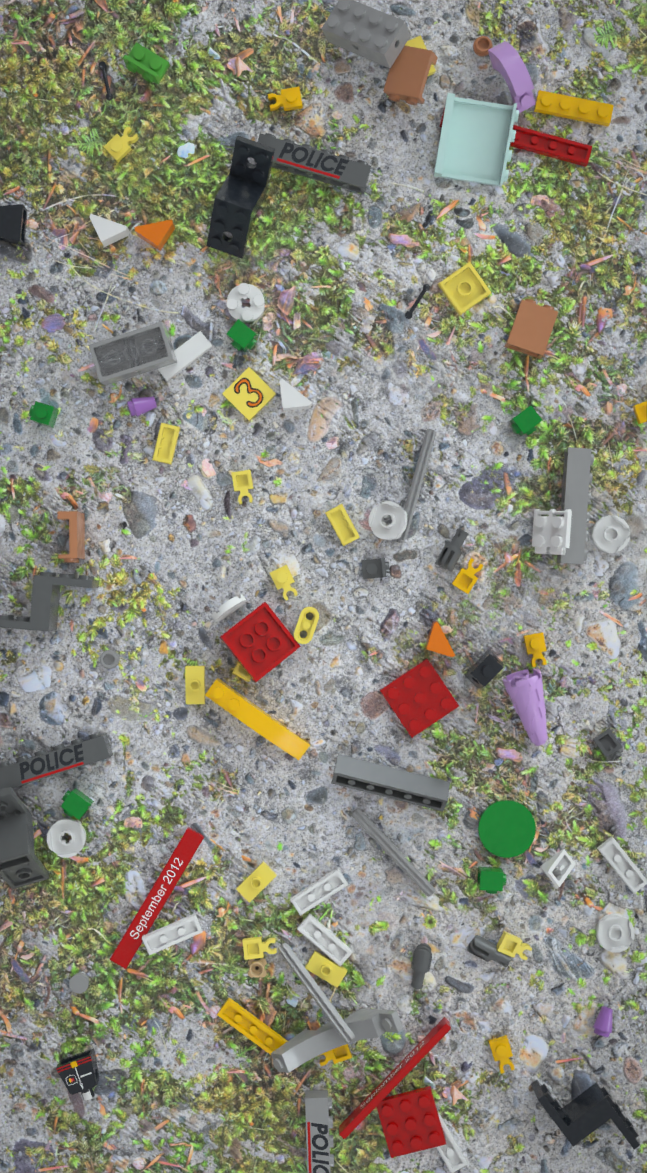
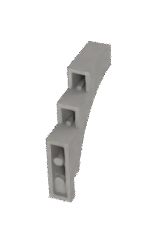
(311, 1043)

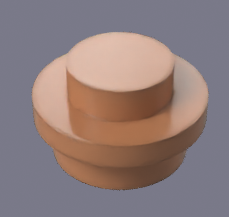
(482, 45)

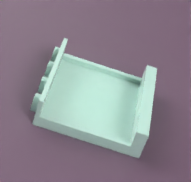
(475, 141)

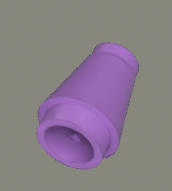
(139, 406)
(603, 1023)

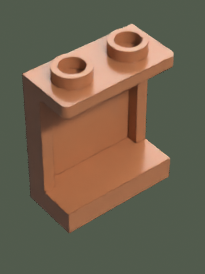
(409, 75)
(531, 328)
(76, 535)

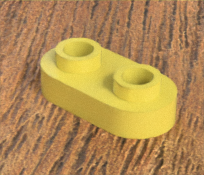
(306, 625)

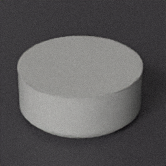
(109, 659)
(79, 983)

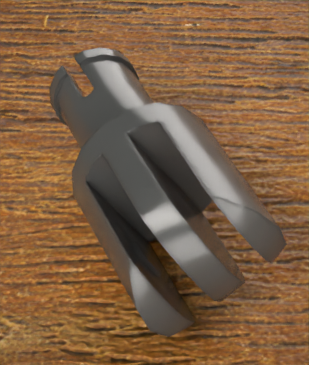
(451, 552)
(487, 951)
(420, 964)

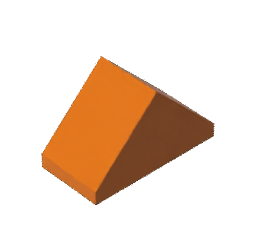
(156, 233)
(438, 642)

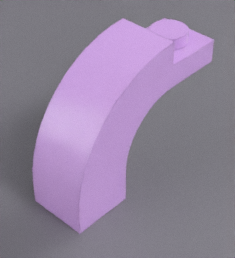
(512, 68)

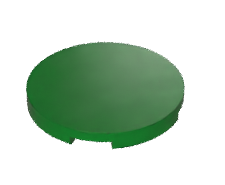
(506, 828)

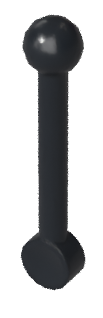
(102, 65)
(426, 287)

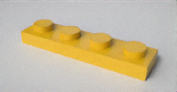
(573, 108)
(250, 1026)

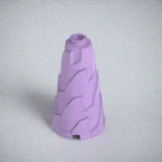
(529, 702)

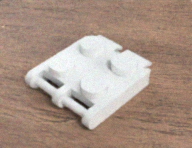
(551, 532)

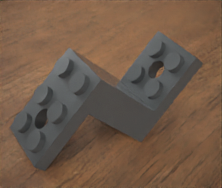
(46, 601)
(17, 850)

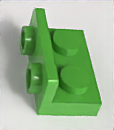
(146, 63)

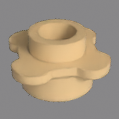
(253, 972)

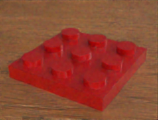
(260, 642)
(419, 698)
(411, 1122)

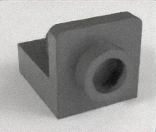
(374, 568)
(608, 745)

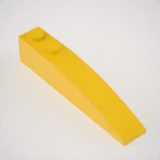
(256, 719)

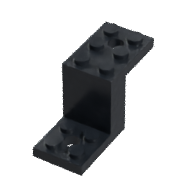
(240, 197)
(585, 1113)

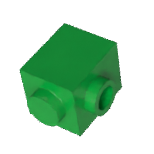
(242, 336)
(43, 414)
(525, 421)
(76, 803)
(491, 879)

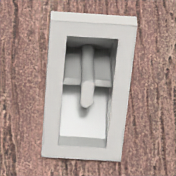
(108, 230)
(292, 398)
(558, 867)

